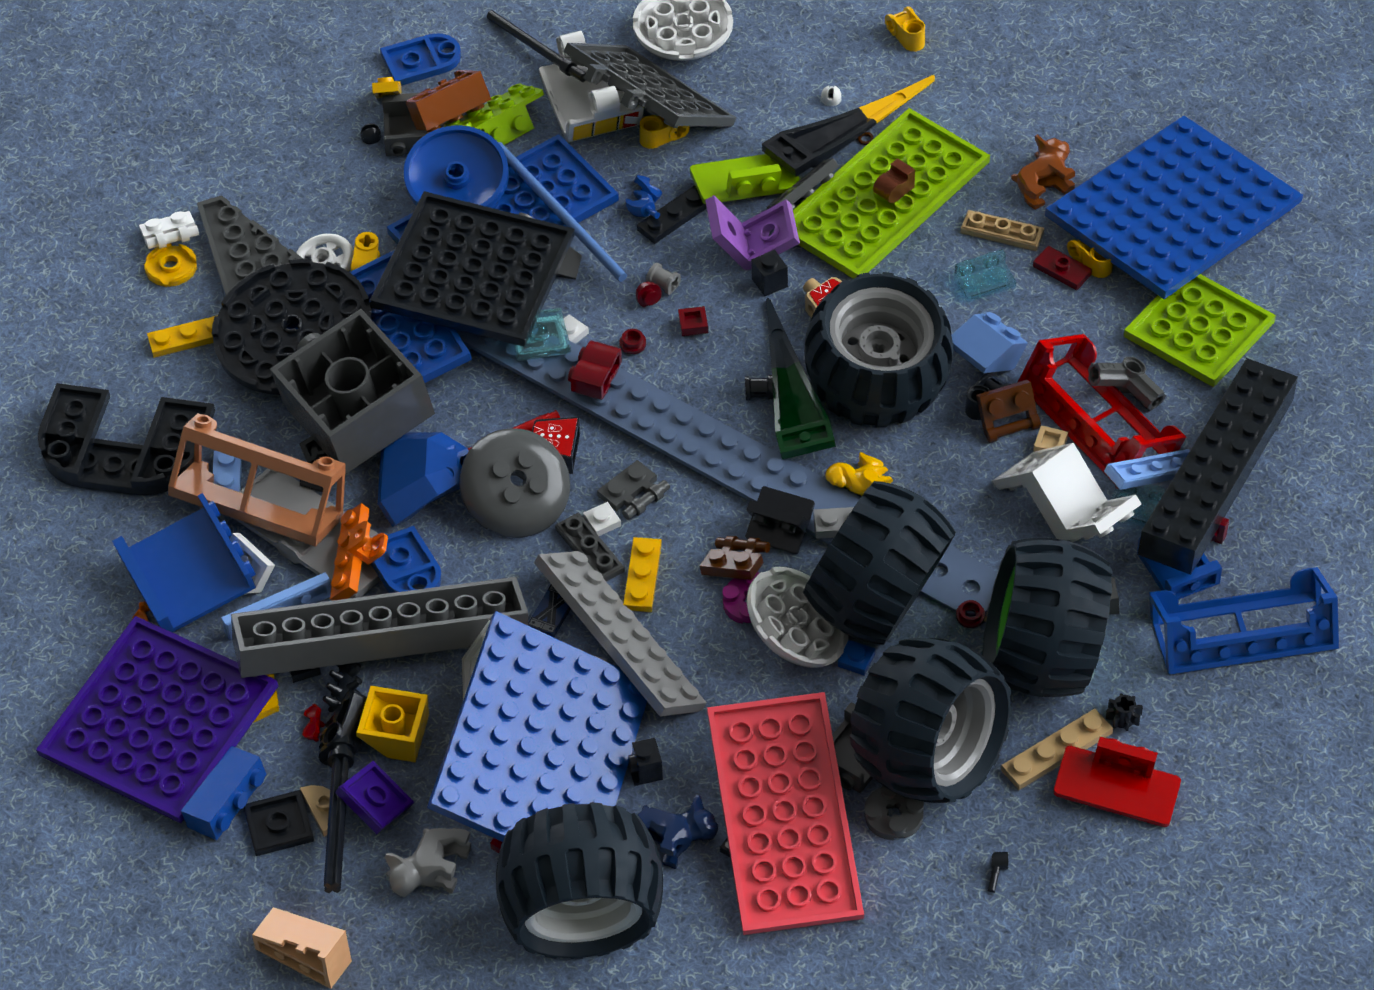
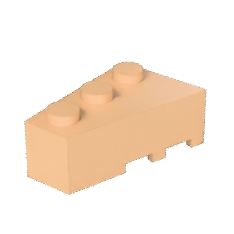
(304, 945)

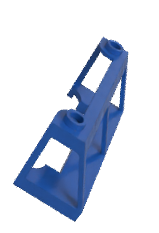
(1186, 653)

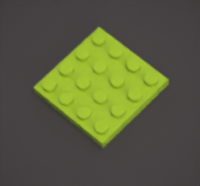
(1200, 328)

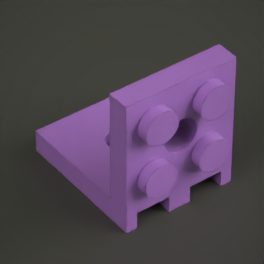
(752, 237)

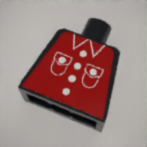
(563, 434)

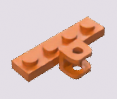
(353, 548)

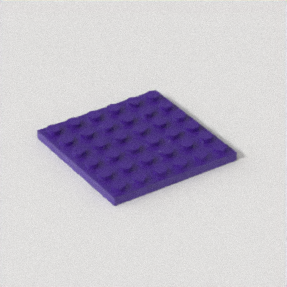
(156, 718)

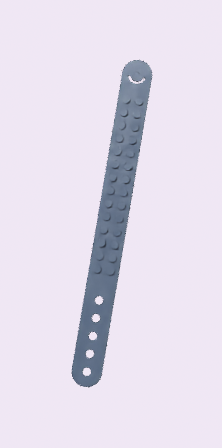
(717, 452)

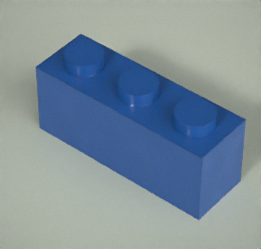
(224, 793)

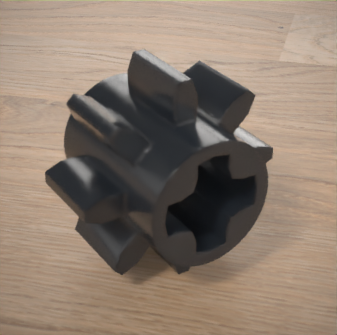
(1124, 712)

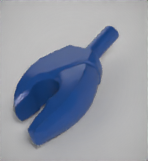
(643, 206)

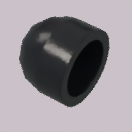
(370, 133)

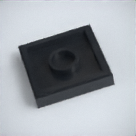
(278, 823)

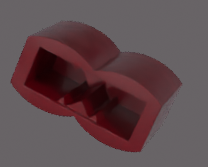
(595, 369)

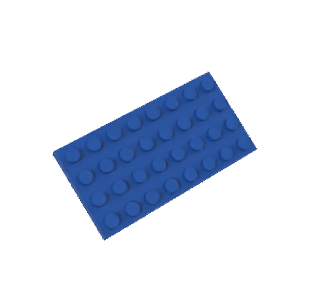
(561, 173)

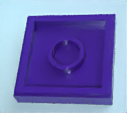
(374, 797)

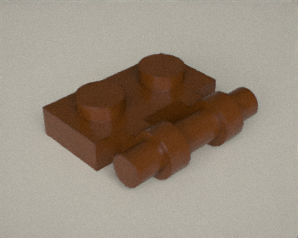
(734, 564)

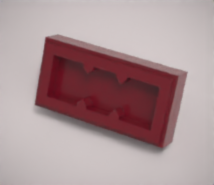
(1062, 268)

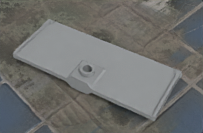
(287, 493)

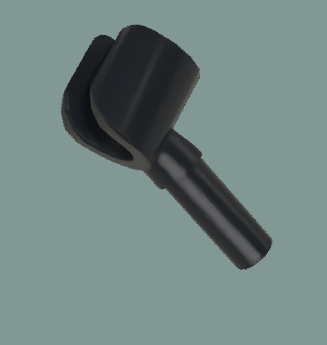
(998, 862)

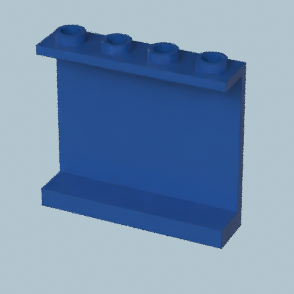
(188, 568)

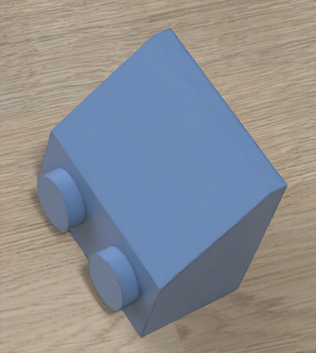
(988, 343)

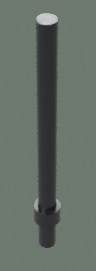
(564, 64)

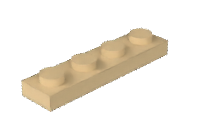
(1049, 752)

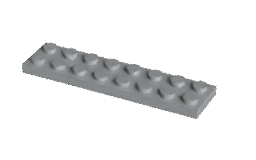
(620, 633)

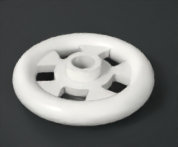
(324, 254)

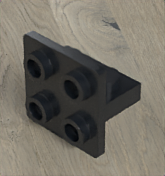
(779, 519)

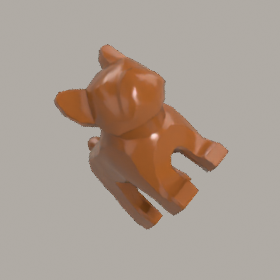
(1045, 171)

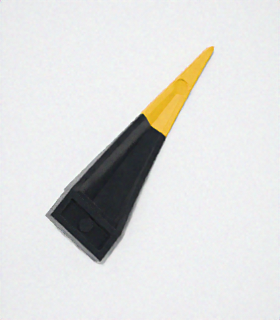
(815, 142)

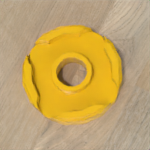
(170, 276)

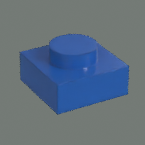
(856, 657)

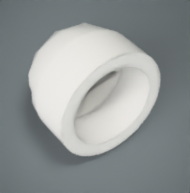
(831, 101)

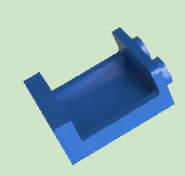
(1182, 584)

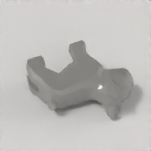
(427, 863)

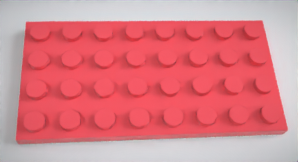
(784, 813)

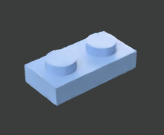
(227, 471)

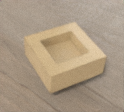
(1049, 438)

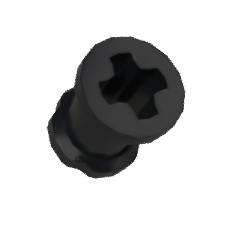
(758, 387)

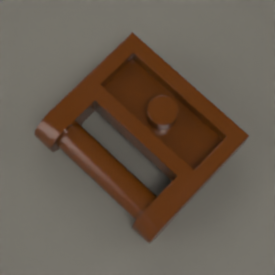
(1004, 403)

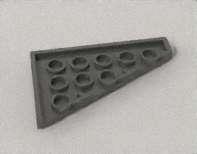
(238, 242)

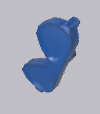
(643, 182)

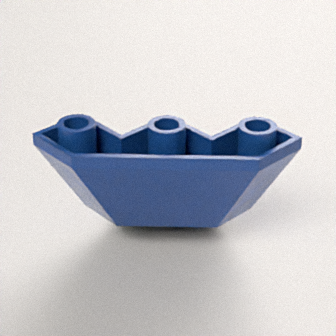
(417, 472)

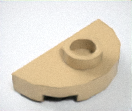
(317, 800)

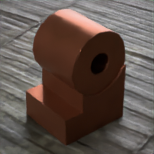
(895, 182)

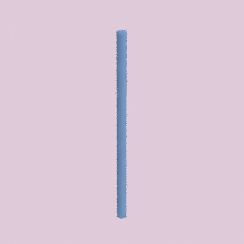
(564, 216)

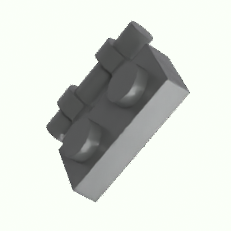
(629, 484)

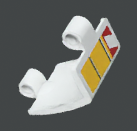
(583, 106)

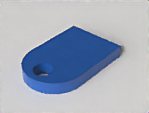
(421, 57)
(407, 563)

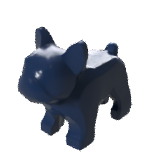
(678, 831)

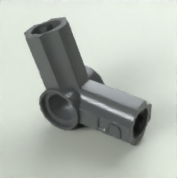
(1128, 378)

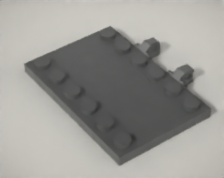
(647, 85)

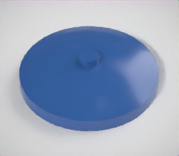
(458, 165)

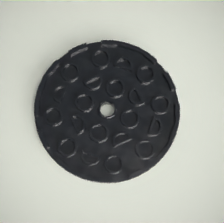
(254, 316)

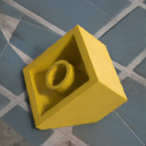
(394, 722)

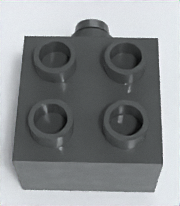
(352, 390)

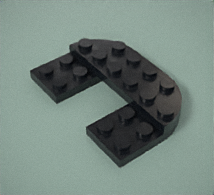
(82, 461)

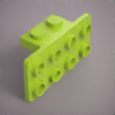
(504, 115)
(741, 178)

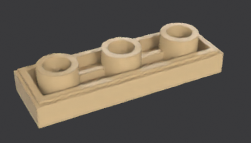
(1002, 230)

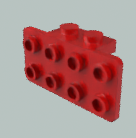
(1118, 781)

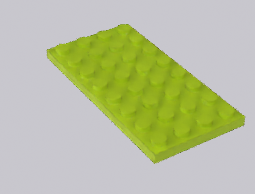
(857, 227)

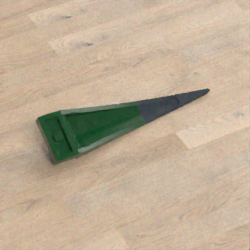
(798, 414)

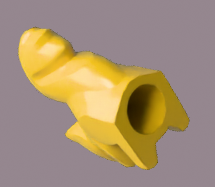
(857, 479)

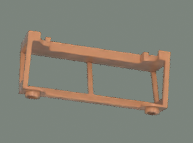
(197, 480)

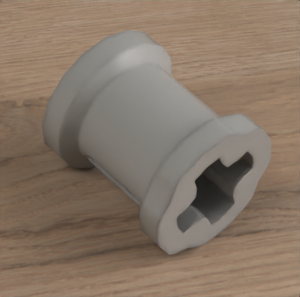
(663, 278)

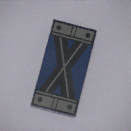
(550, 613)

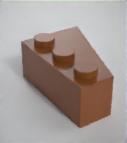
(448, 100)

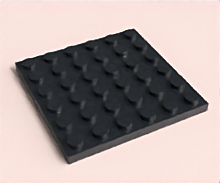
(473, 268)

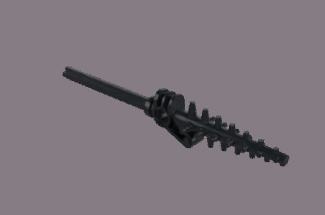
(337, 750)

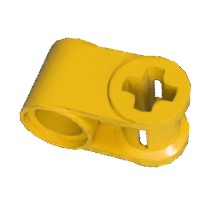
(907, 29)
(657, 133)
(365, 249)
(1082, 253)

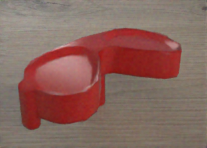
(312, 729)

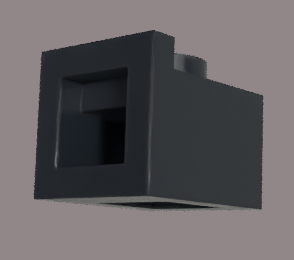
(645, 762)

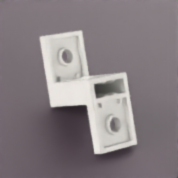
(1067, 493)

